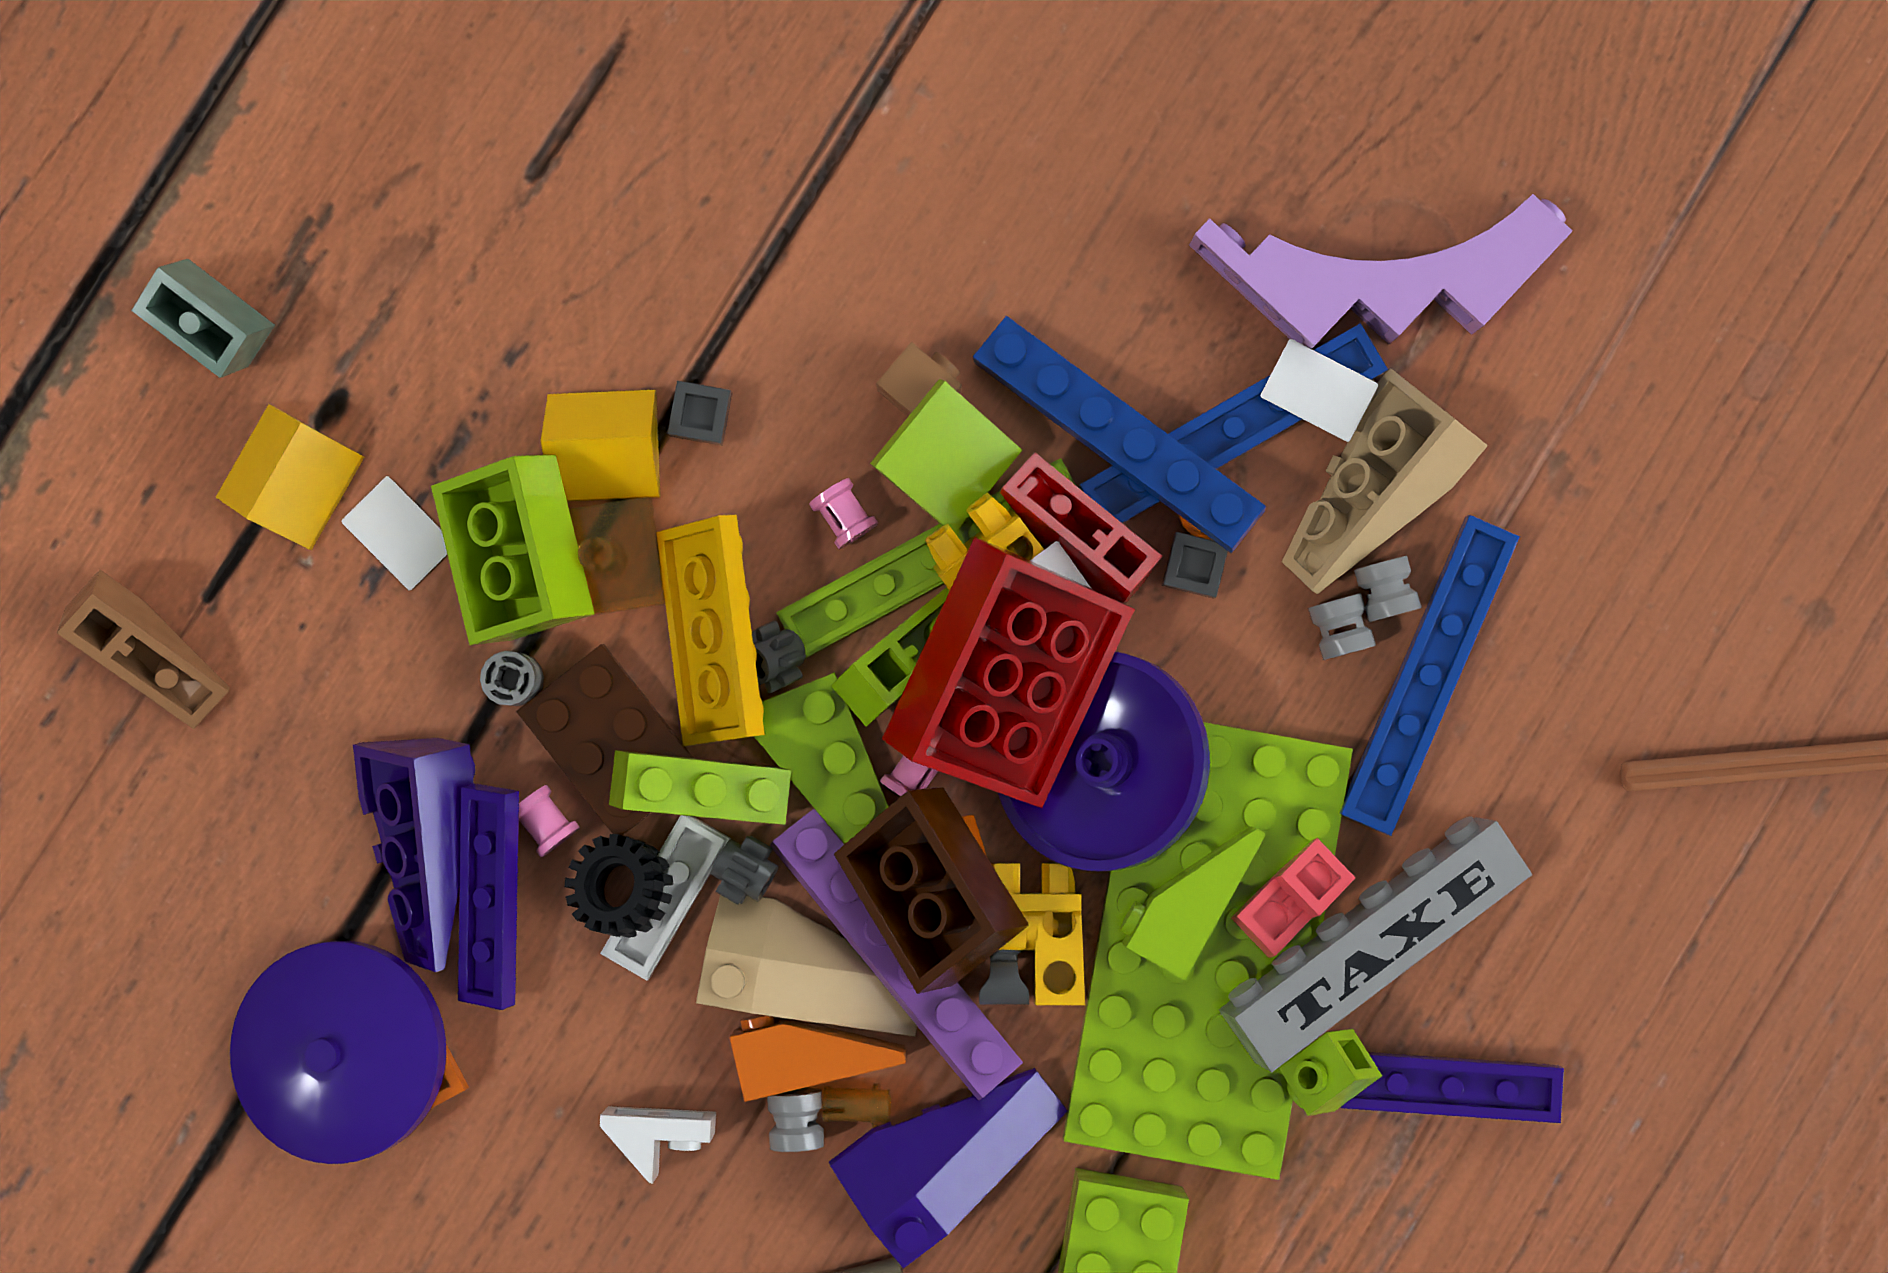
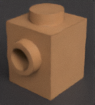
(914, 376)

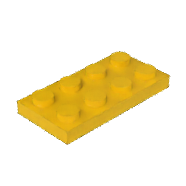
(710, 631)

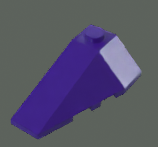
(417, 812)
(933, 1169)

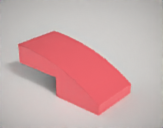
(1293, 897)

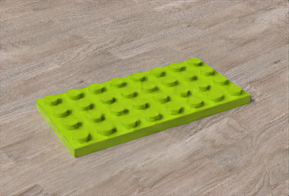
(1154, 1052)

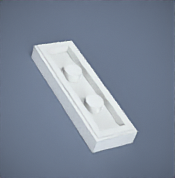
(691, 855)

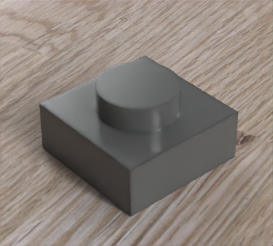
(699, 413)
(1195, 565)

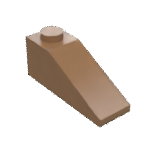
(140, 649)

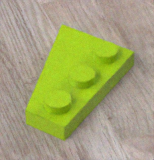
(820, 743)

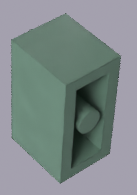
(203, 317)

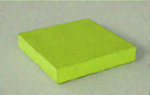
(946, 455)

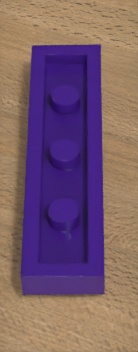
(488, 896)
(1464, 1088)

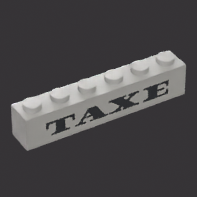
(1374, 941)

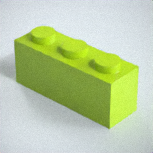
(699, 787)

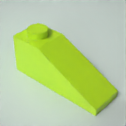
(883, 672)
(1185, 910)

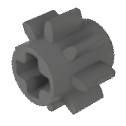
(777, 656)
(744, 870)

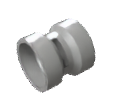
(1388, 592)
(1339, 614)
(521, 676)
(796, 1120)

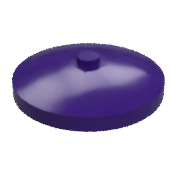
(1127, 777)
(338, 1052)

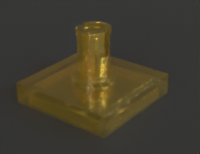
(619, 554)

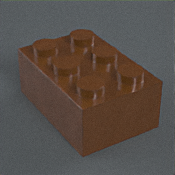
(930, 889)

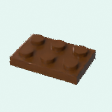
(587, 719)

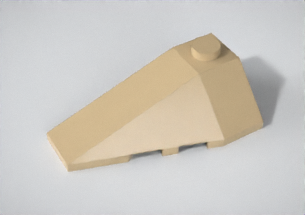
(1388, 473)
(789, 967)

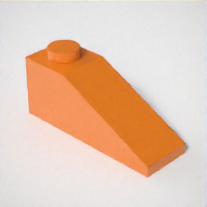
(799, 1054)

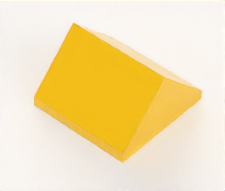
(604, 443)
(289, 477)

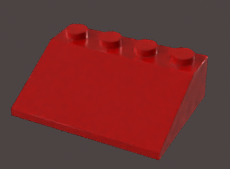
(1007, 674)

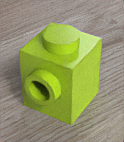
(1329, 1072)

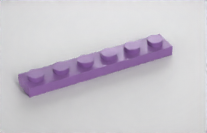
(943, 1015)

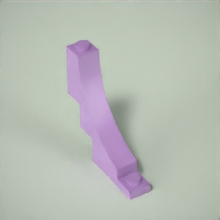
(1312, 291)

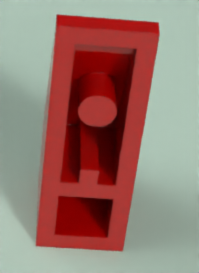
(1097, 543)

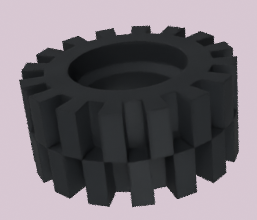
(591, 880)

